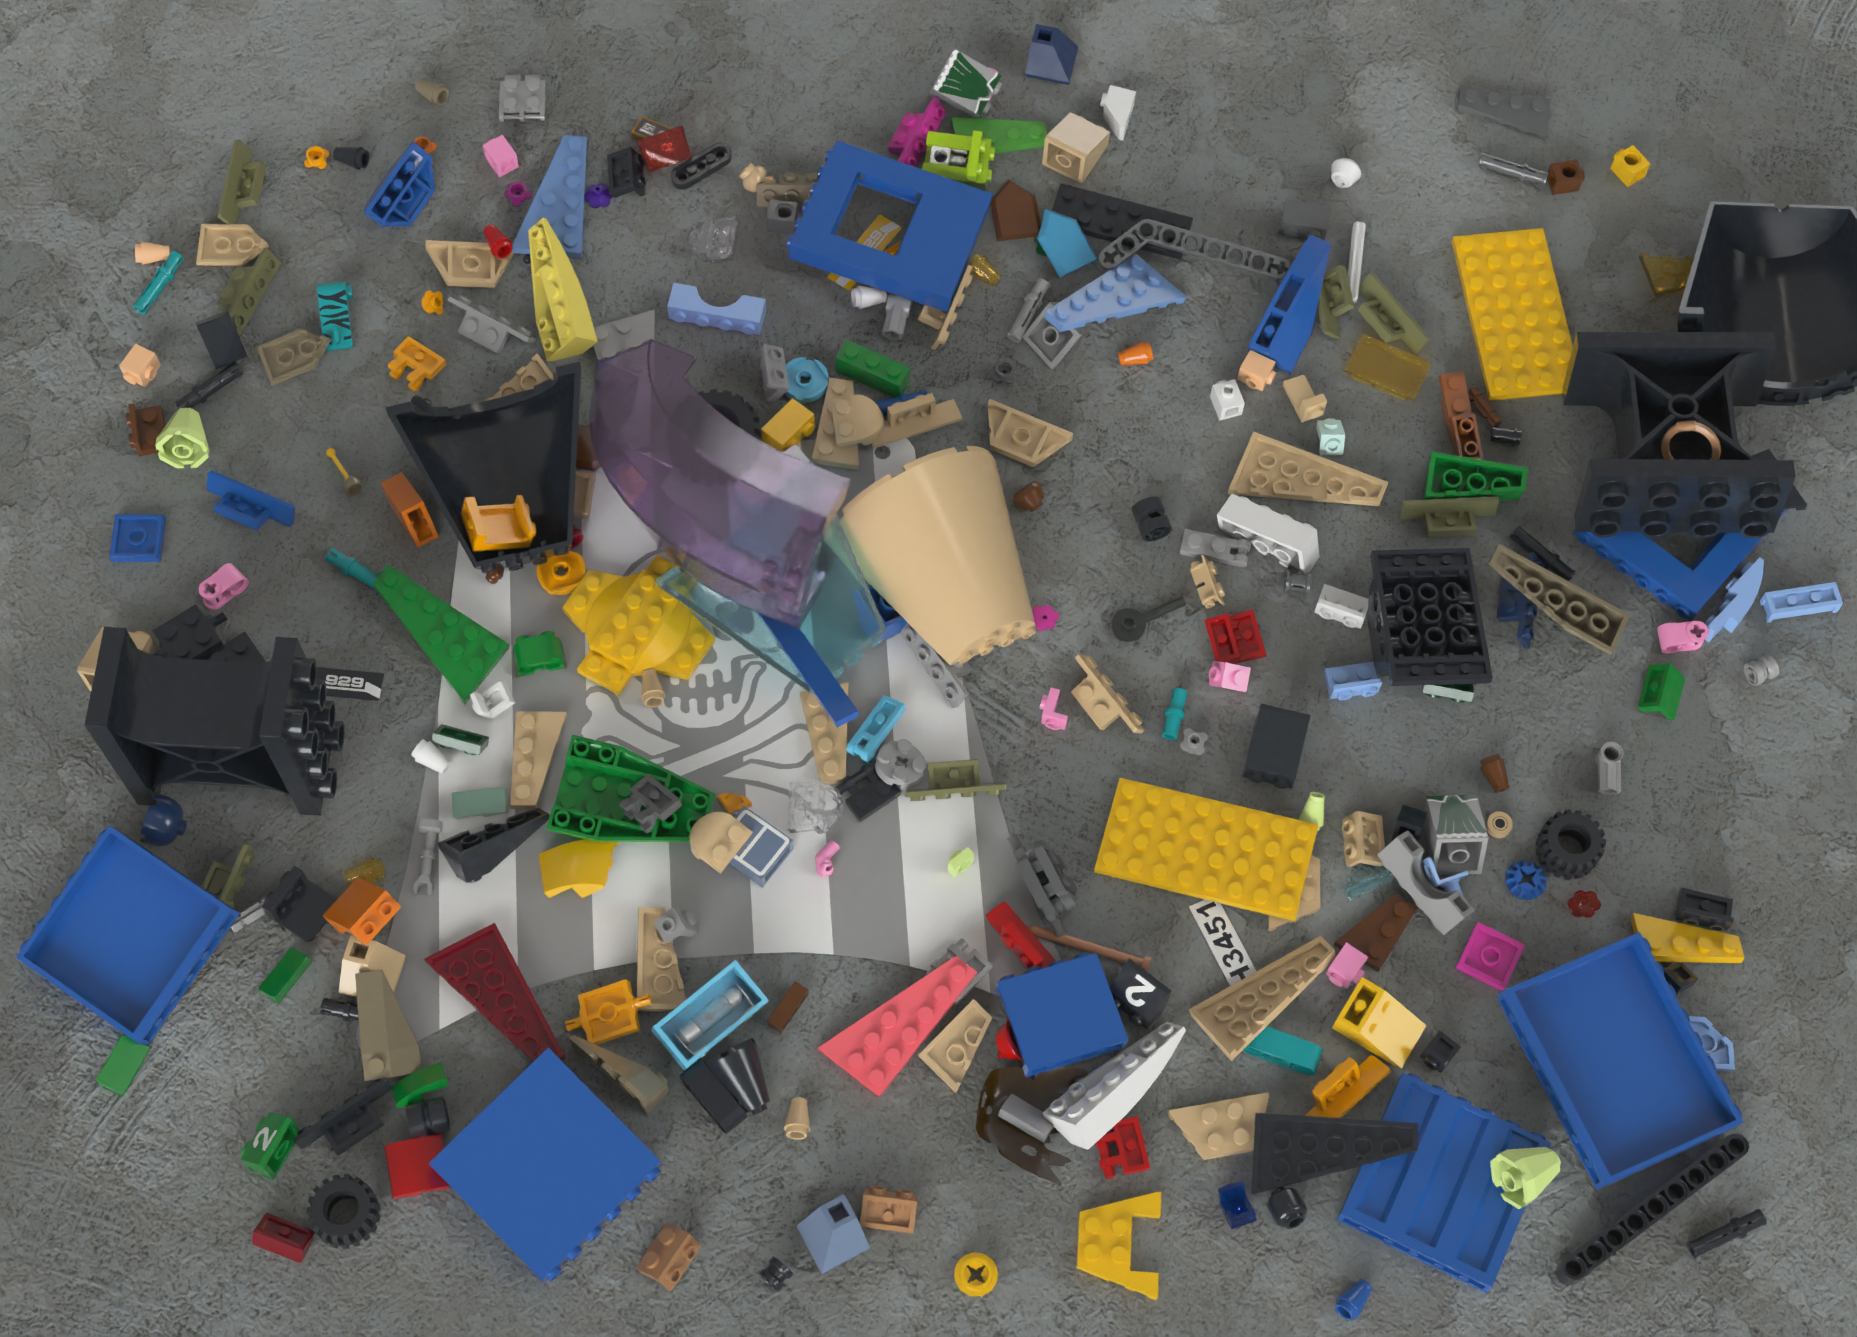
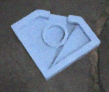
(1714, 1044)

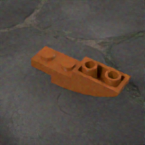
(1458, 416)

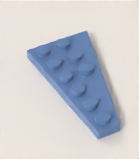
(560, 199)
(1117, 293)

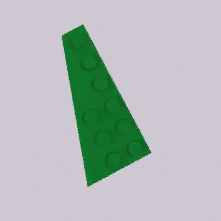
(449, 638)

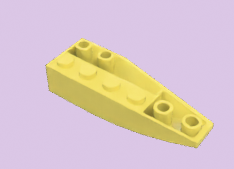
(558, 297)

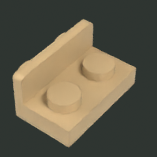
(1363, 838)

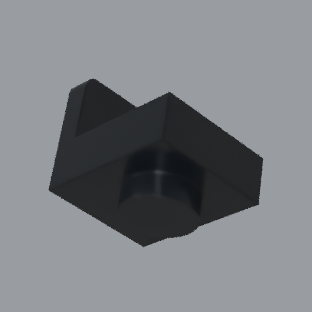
(1439, 1052)

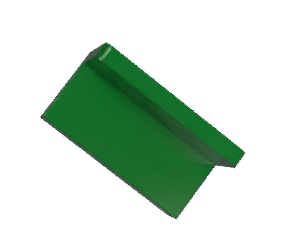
(1662, 690)

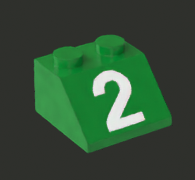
(270, 1144)

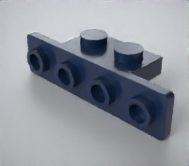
(1517, 607)

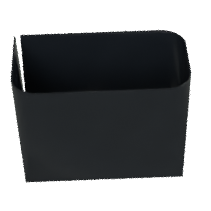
(221, 339)

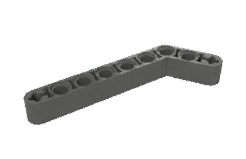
(1200, 251)

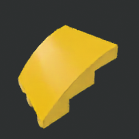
(577, 866)

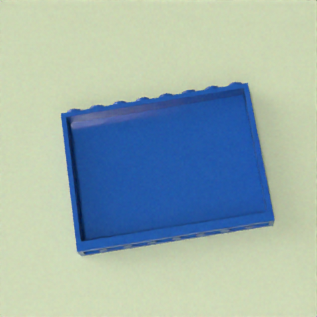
(1619, 1060)

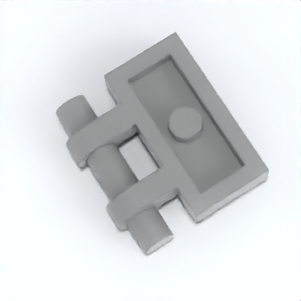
(973, 959)

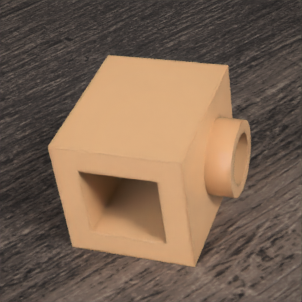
(140, 366)
(1257, 371)

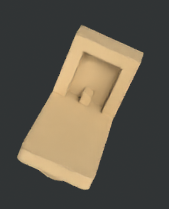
(1303, 399)

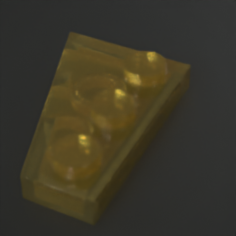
(1666, 273)

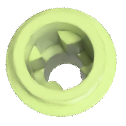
(1314, 809)

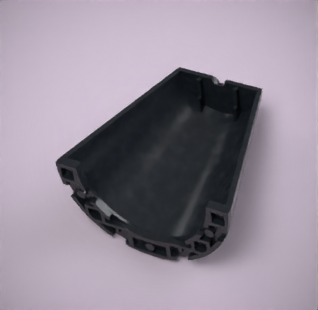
(503, 451)

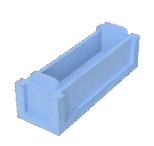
(1801, 601)

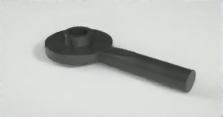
(1131, 624)

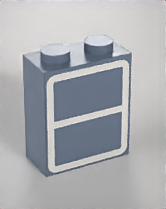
(763, 850)

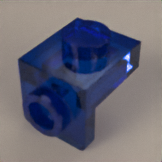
(1236, 1205)

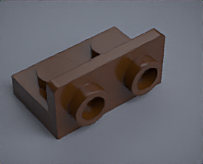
(146, 427)

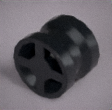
(775, 1273)

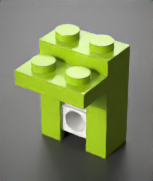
(976, 148)

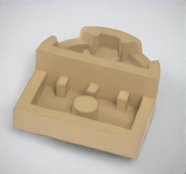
(856, 420)
(718, 839)

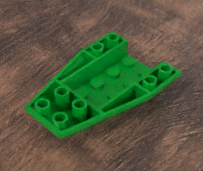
(600, 778)

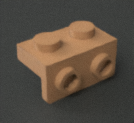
(669, 1256)

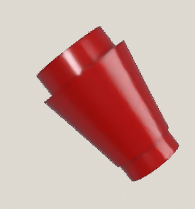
(498, 243)

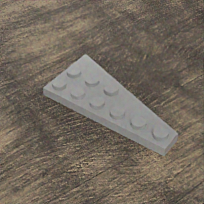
(624, 334)

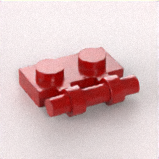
(1130, 1148)

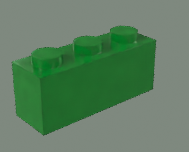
(872, 369)

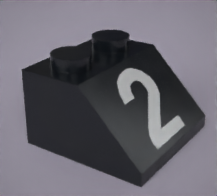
(1139, 994)

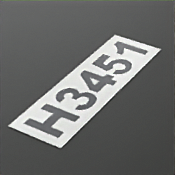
(1223, 940)

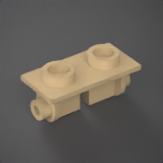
(1211, 591)

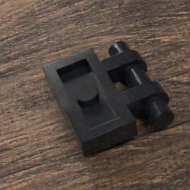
(869, 798)

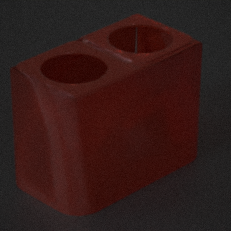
(664, 148)

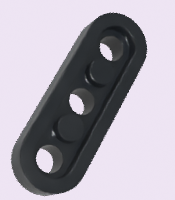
(707, 159)

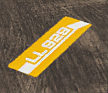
(876, 236)

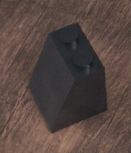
(1276, 746)

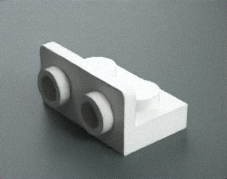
(1342, 606)

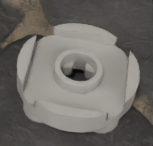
(905, 753)

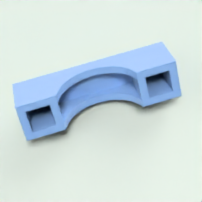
(743, 315)

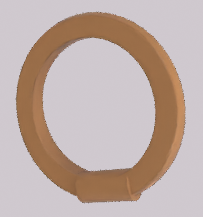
(1690, 426)

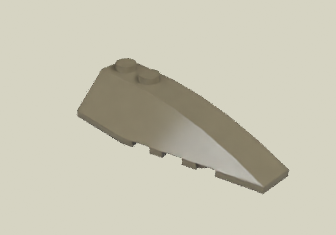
(1563, 601)

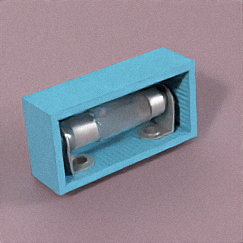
(709, 1015)

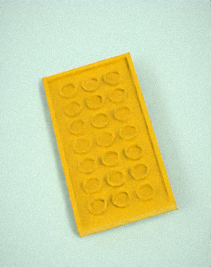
(1514, 312)
(1206, 849)

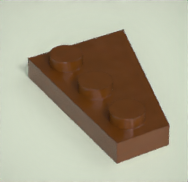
(1379, 931)

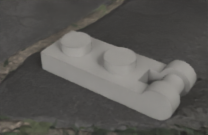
(1215, 548)

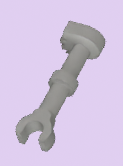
(430, 827)

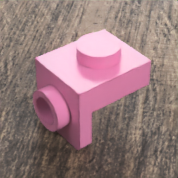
(1229, 676)
(1049, 717)

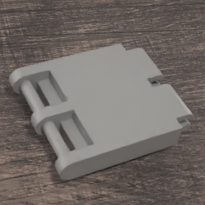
(522, 97)

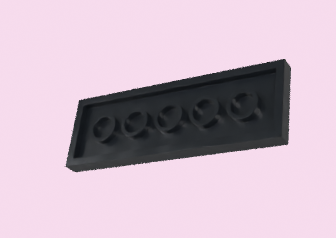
(1111, 217)

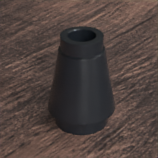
(352, 156)

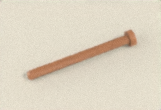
(1089, 947)

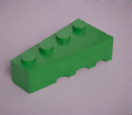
(1466, 477)

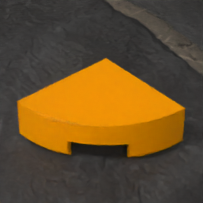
(733, 802)

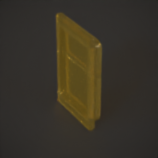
(1387, 368)

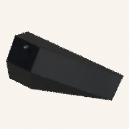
(481, 852)

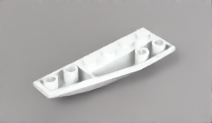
(1113, 1088)

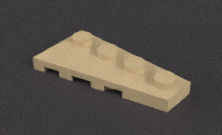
(825, 449)

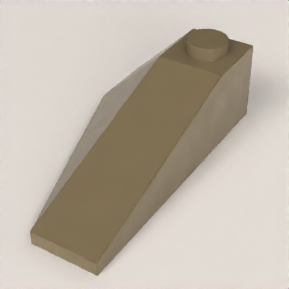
(385, 1036)

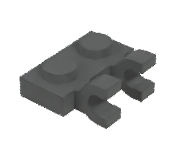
(655, 797)

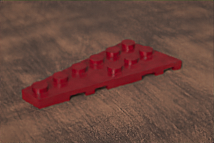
(493, 984)

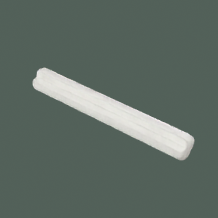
(1355, 257)

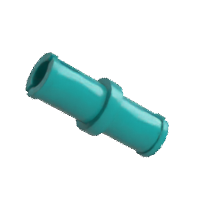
(1174, 713)

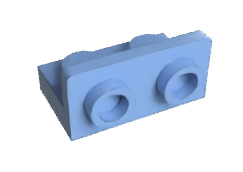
(1352, 681)

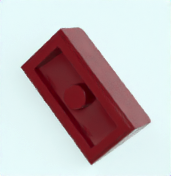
(283, 1237)

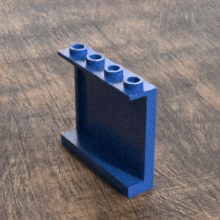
(1062, 1013)

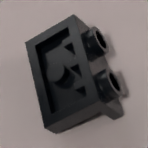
(626, 172)

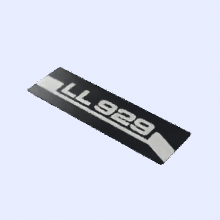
(351, 683)

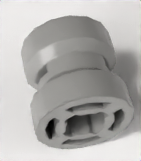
(1763, 669)

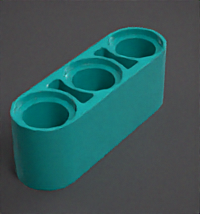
(1286, 1051)

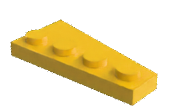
(1687, 943)

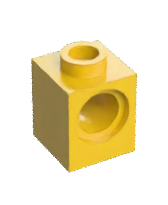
(1630, 165)

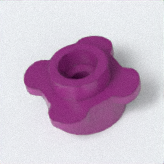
(517, 188)

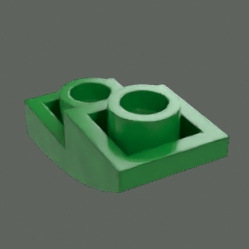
(411, 1087)

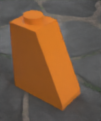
(409, 509)

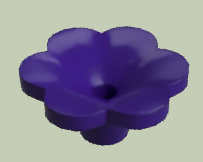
(598, 195)

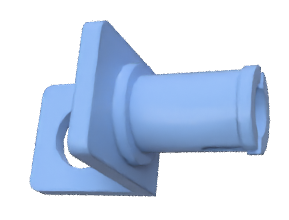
(1449, 884)

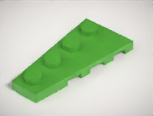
(1005, 134)

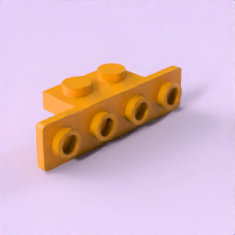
(1346, 1086)

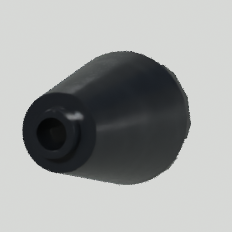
(742, 1075)

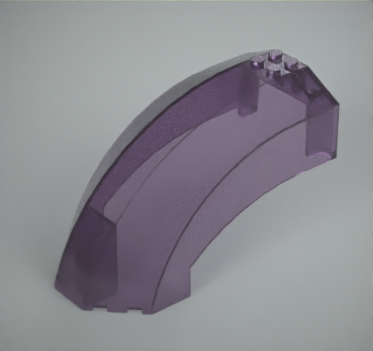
(708, 490)

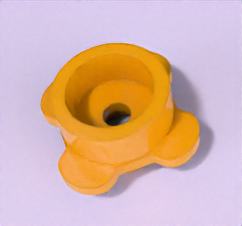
(316, 152)
(433, 302)

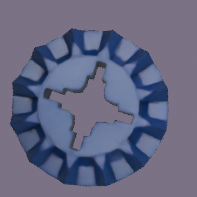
(1525, 890)

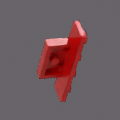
(1018, 937)

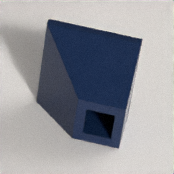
(1051, 55)

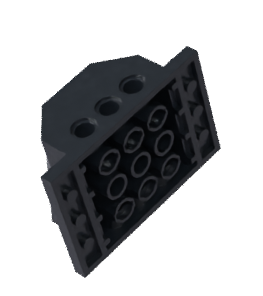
(1427, 618)

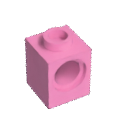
(500, 155)

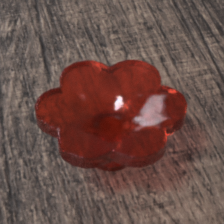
(1584, 903)

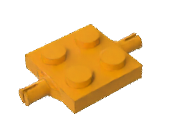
(609, 1012)

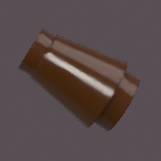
(1495, 772)

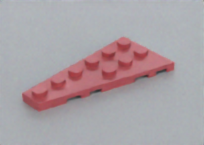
(889, 1036)

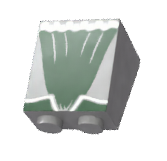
(965, 84)
(1455, 834)

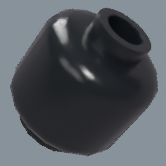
(1287, 1207)

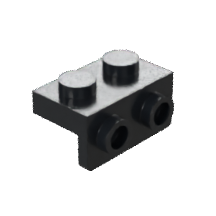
(1704, 909)

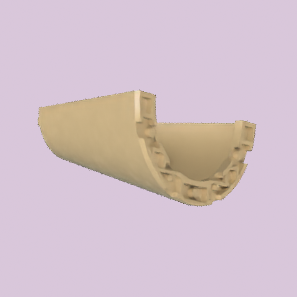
(944, 552)

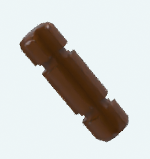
(1484, 407)

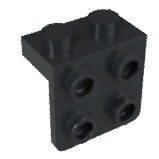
(298, 905)

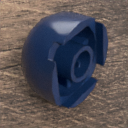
(163, 822)

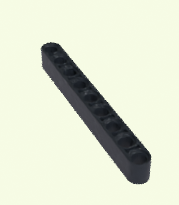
(1643, 1216)

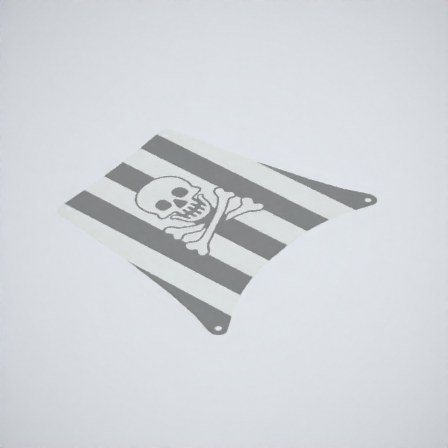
(733, 733)

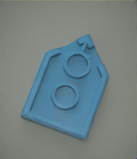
(1064, 243)

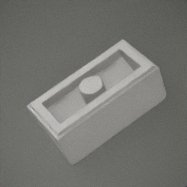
(1026, 1117)

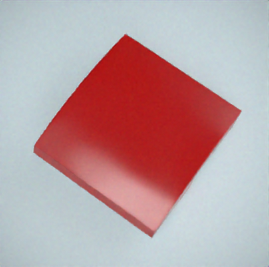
(1235, 637)
(410, 1166)

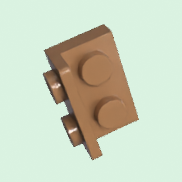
(889, 1209)

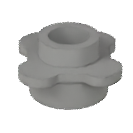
(1190, 747)

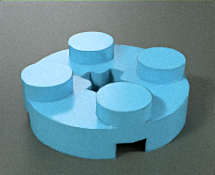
(810, 369)

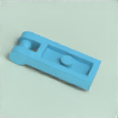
(876, 728)

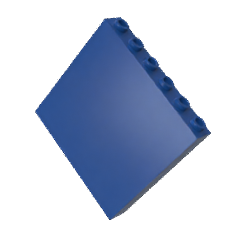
(127, 935)
(546, 1165)

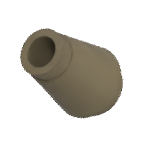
(432, 91)

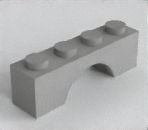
(1404, 861)

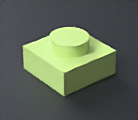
(960, 861)

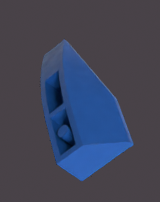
(1293, 308)

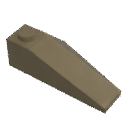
(632, 1079)

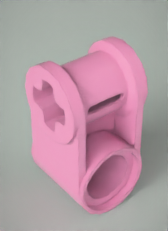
(222, 585)
(1681, 636)

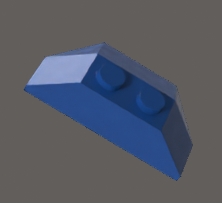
(403, 189)

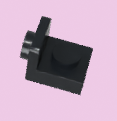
(1679, 977)

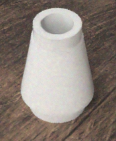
(867, 296)
(430, 756)

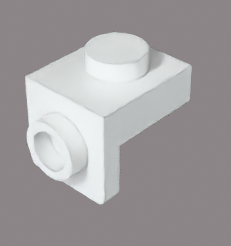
(493, 700)

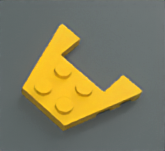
(1106, 1242)

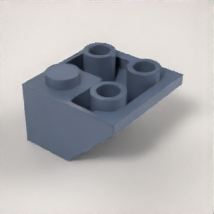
(833, 1234)

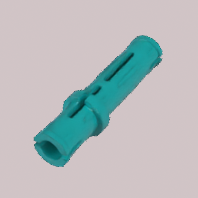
(163, 275)
(351, 567)

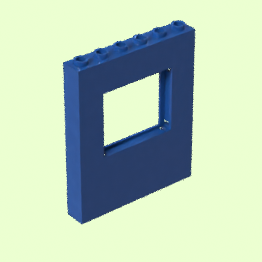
(935, 241)
(1666, 577)

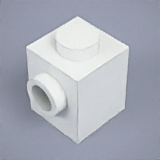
(1227, 399)

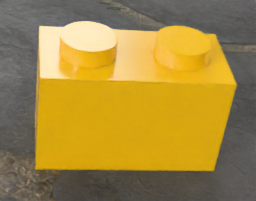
(788, 426)

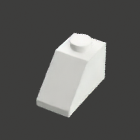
(1118, 109)

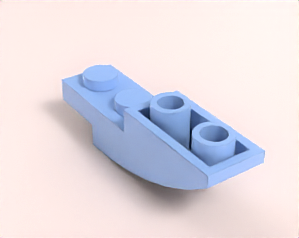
(1737, 600)

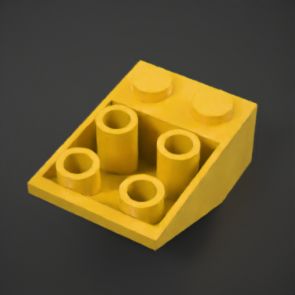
(1379, 1023)

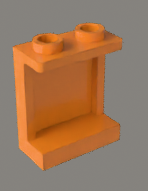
(362, 910)

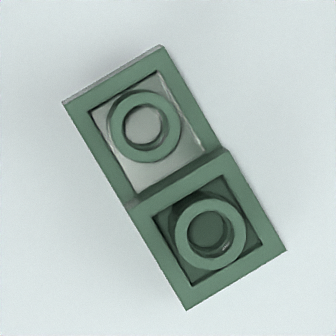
(479, 802)

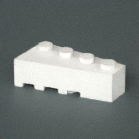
(1271, 532)

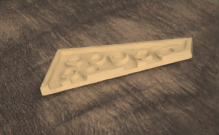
(1288, 472)
(1249, 1006)

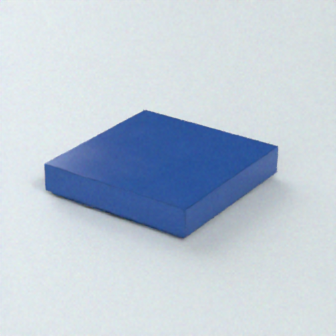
(137, 538)

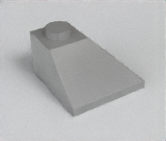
(1048, 340)

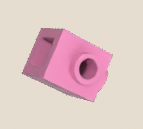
(1347, 966)

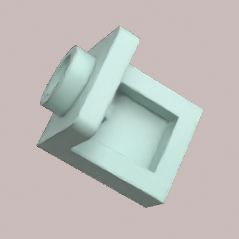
(1331, 436)

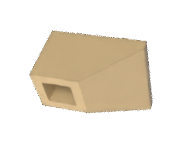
(367, 958)

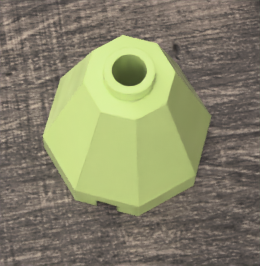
(183, 440)
(1524, 1173)

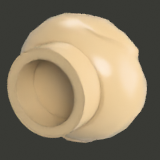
(753, 175)

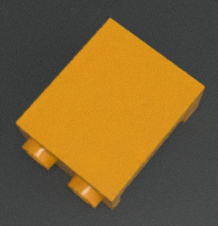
(498, 525)

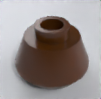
(1029, 496)

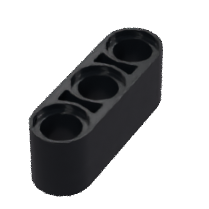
(713, 1096)

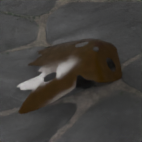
(1011, 1139)

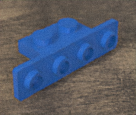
(246, 503)

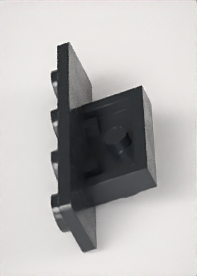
(349, 1122)

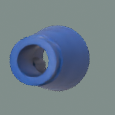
(1353, 1300)

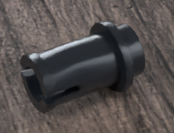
(1506, 435)

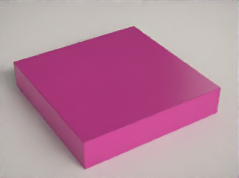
(1490, 956)

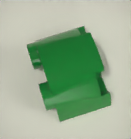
(538, 653)

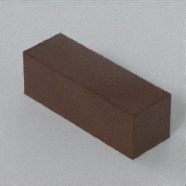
(787, 1007)

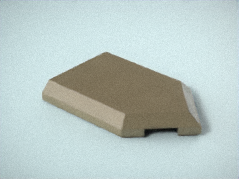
(292, 354)

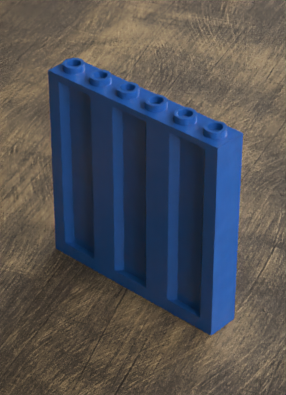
(1443, 1196)

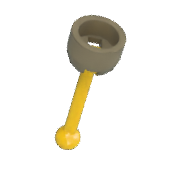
(351, 484)

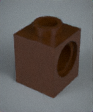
(1565, 177)

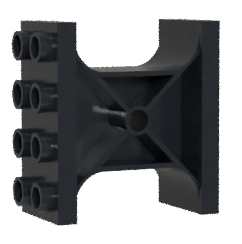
(1648, 387)
(214, 721)

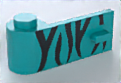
(334, 314)

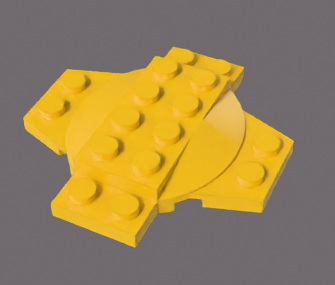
(635, 628)

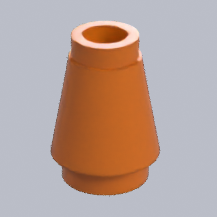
(1136, 354)

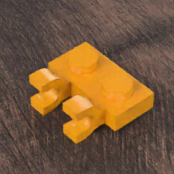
(418, 357)

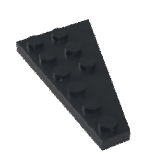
(1309, 1147)

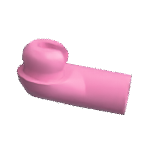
(823, 859)

